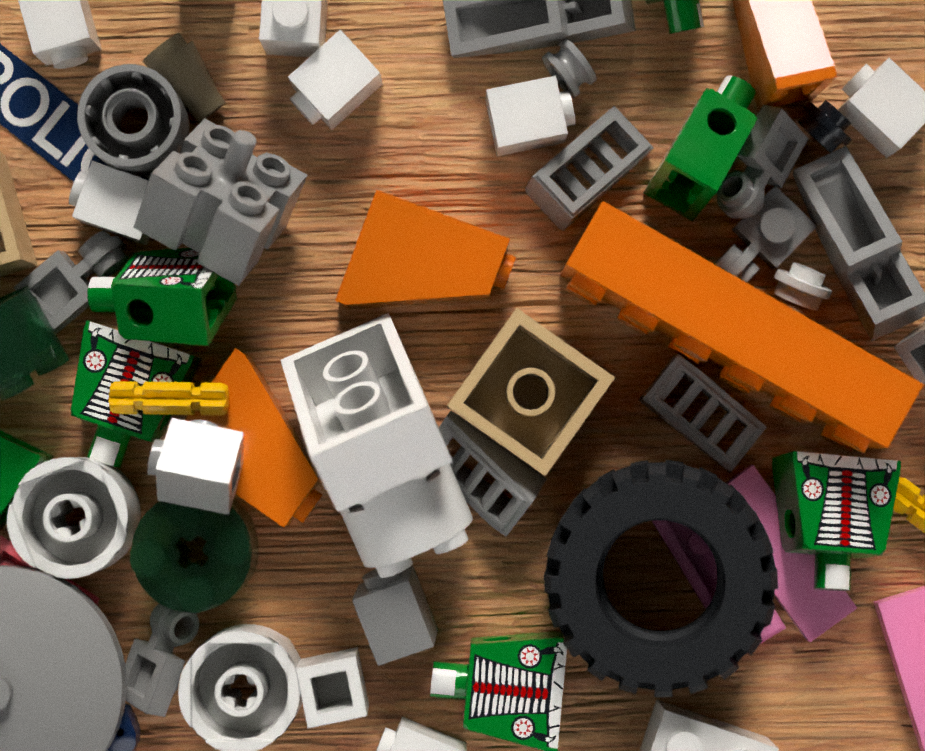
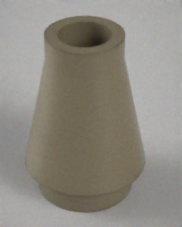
(187, 74)

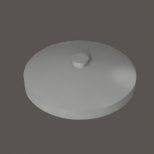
(57, 666)

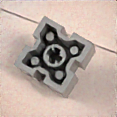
(220, 199)

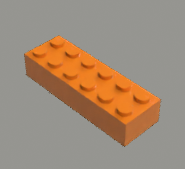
(740, 330)

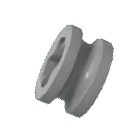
(569, 67)

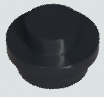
(825, 125)

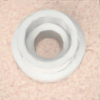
(802, 286)

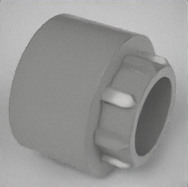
(111, 97)

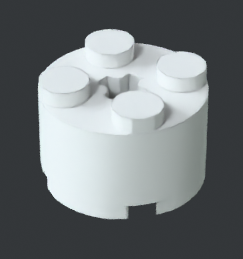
(49, 493)
(409, 522)
(219, 711)

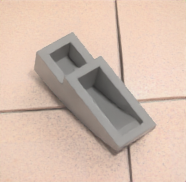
(523, 25)
(860, 243)

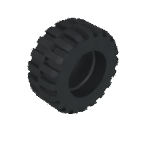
(659, 657)

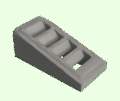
(550, 196)
(664, 384)
(506, 468)

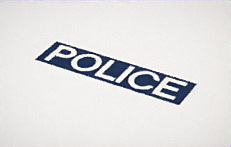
(42, 117)

